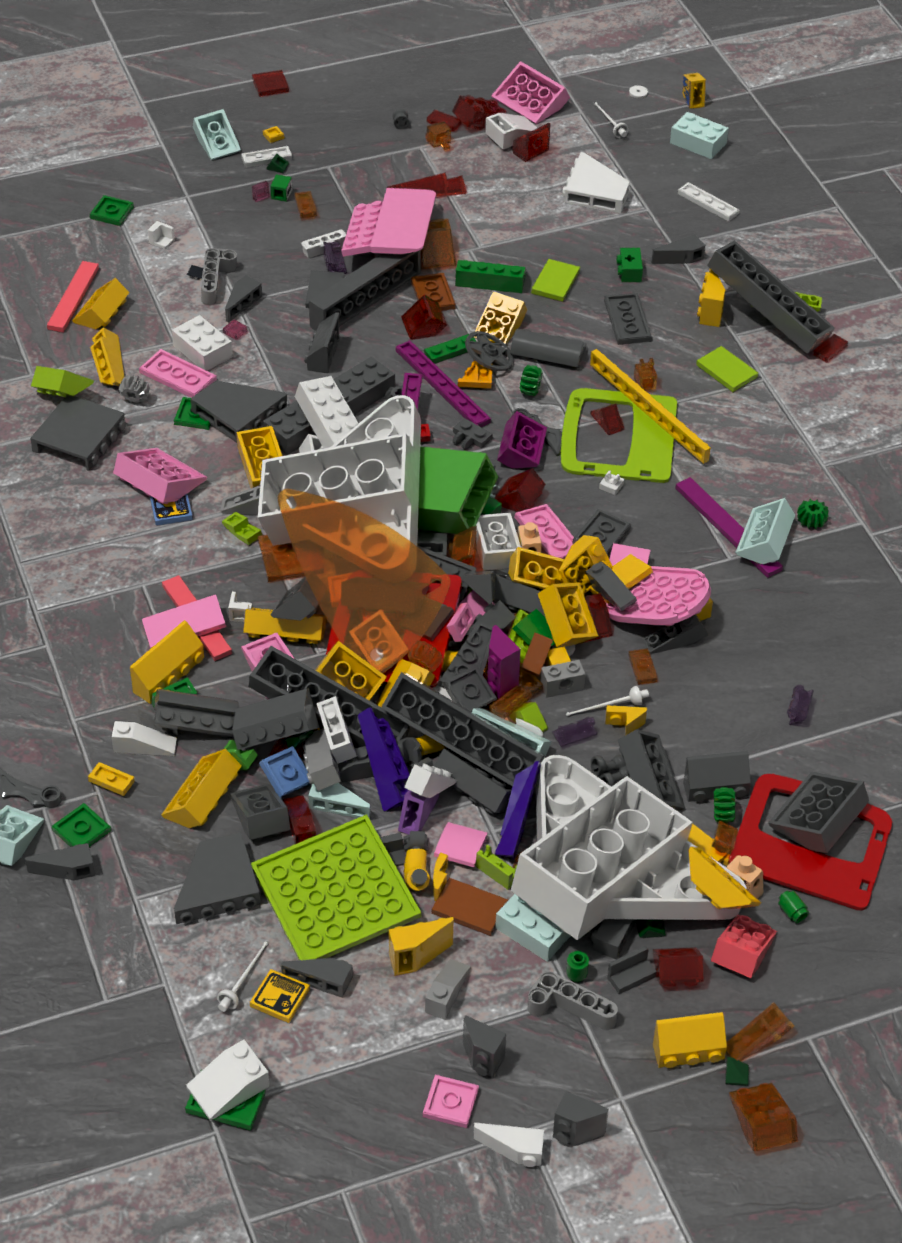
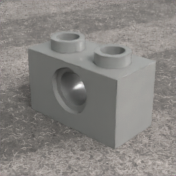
(562, 678)

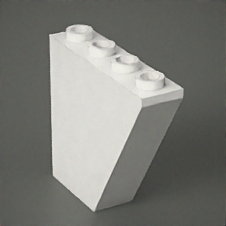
(595, 186)

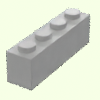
(320, 762)

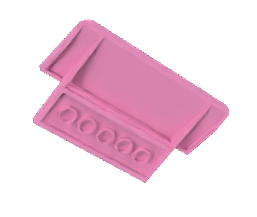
(390, 226)

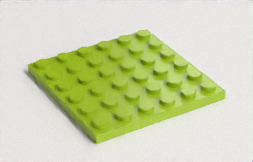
(335, 890)

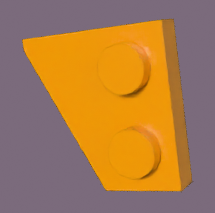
(476, 377)

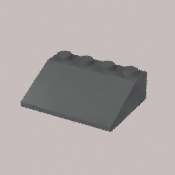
(820, 810)

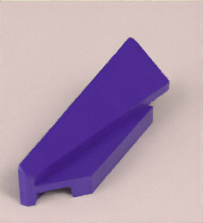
(385, 759)
(517, 811)

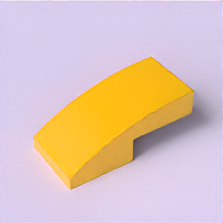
(439, 875)

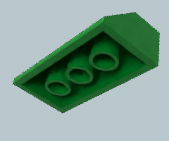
(490, 276)

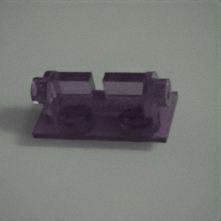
(799, 705)
(575, 732)

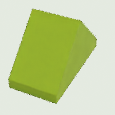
(530, 713)

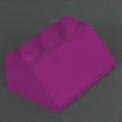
(521, 442)
(502, 663)

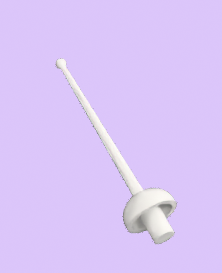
(620, 130)
(635, 696)
(228, 998)

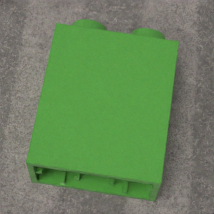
(453, 488)

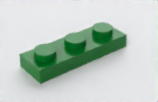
(447, 349)

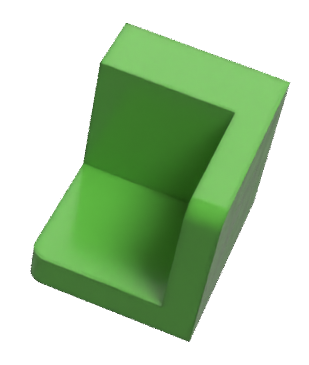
(244, 757)

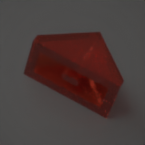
(608, 418)

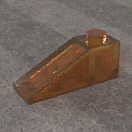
(759, 1033)

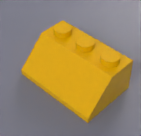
(102, 305)
(534, 568)
(567, 614)
(411, 669)
(351, 671)
(690, 1040)

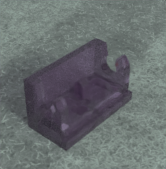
(334, 258)

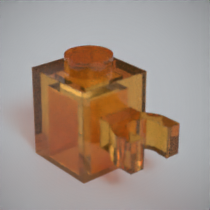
(439, 135)
(645, 374)

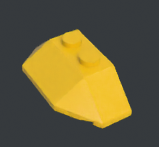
(717, 882)

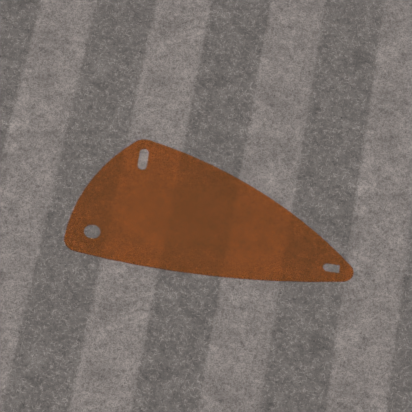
(363, 576)

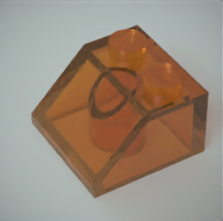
(464, 546)

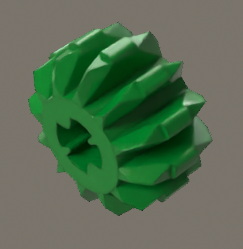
(531, 380)
(812, 514)
(724, 804)

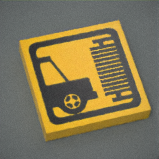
(279, 995)

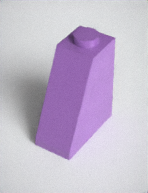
(415, 811)

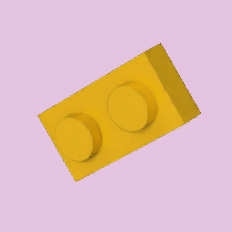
(111, 779)

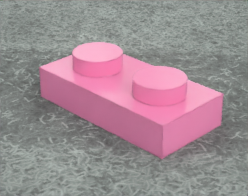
(461, 622)

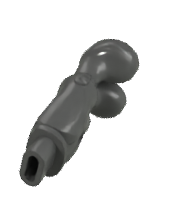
(600, 768)

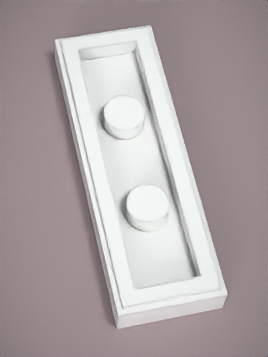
(265, 156)

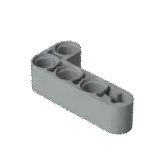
(214, 262)
(599, 1013)

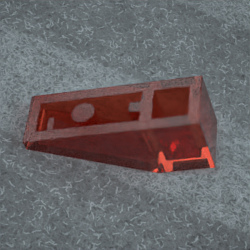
(300, 819)

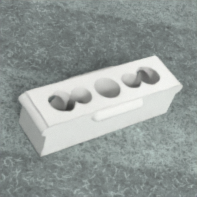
(316, 247)

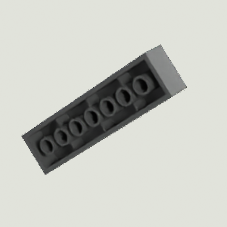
(364, 287)
(770, 296)
(359, 387)
(281, 674)
(459, 729)

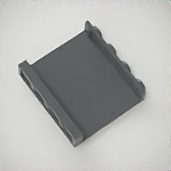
(79, 429)

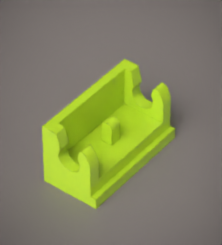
(495, 867)

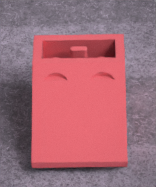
(743, 945)

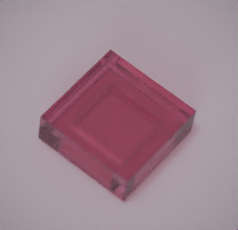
(260, 191)
(235, 329)

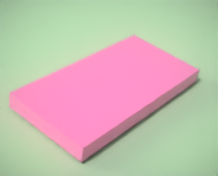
(177, 373)
(553, 534)
(202, 616)

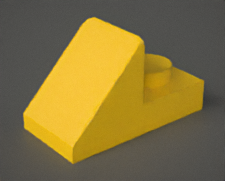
(631, 717)

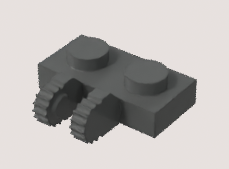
(470, 434)

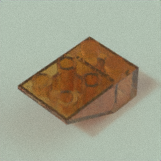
(438, 246)
(764, 1116)

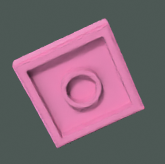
(450, 1101)

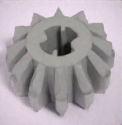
(134, 388)

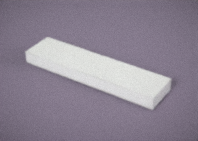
(708, 201)

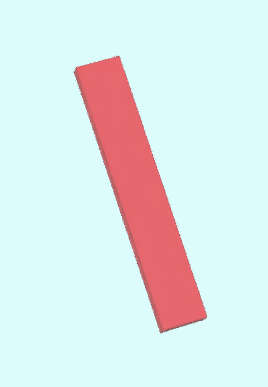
(72, 296)
(181, 595)

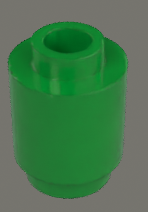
(793, 906)
(577, 966)

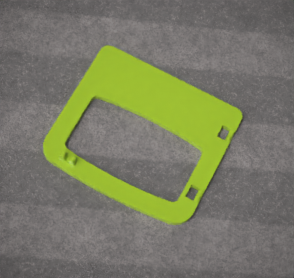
(650, 444)

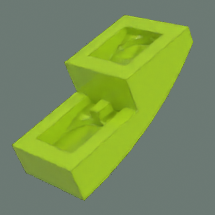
(240, 528)

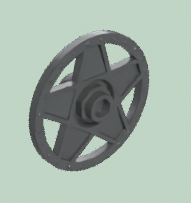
(488, 351)

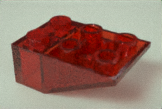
(475, 111)

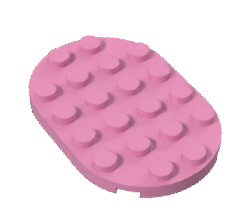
(665, 597)

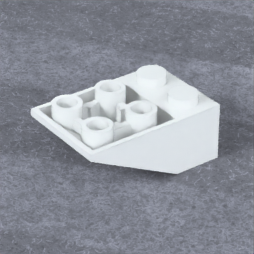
(506, 127)

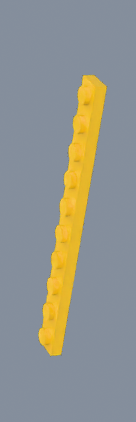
(650, 406)

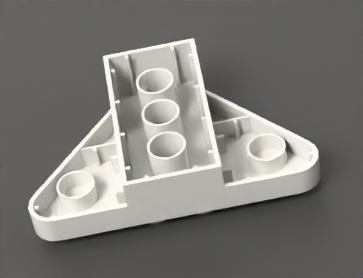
(366, 469)
(607, 854)

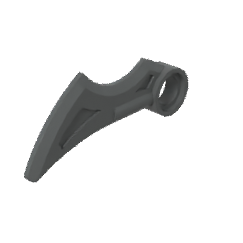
(552, 437)
(36, 796)

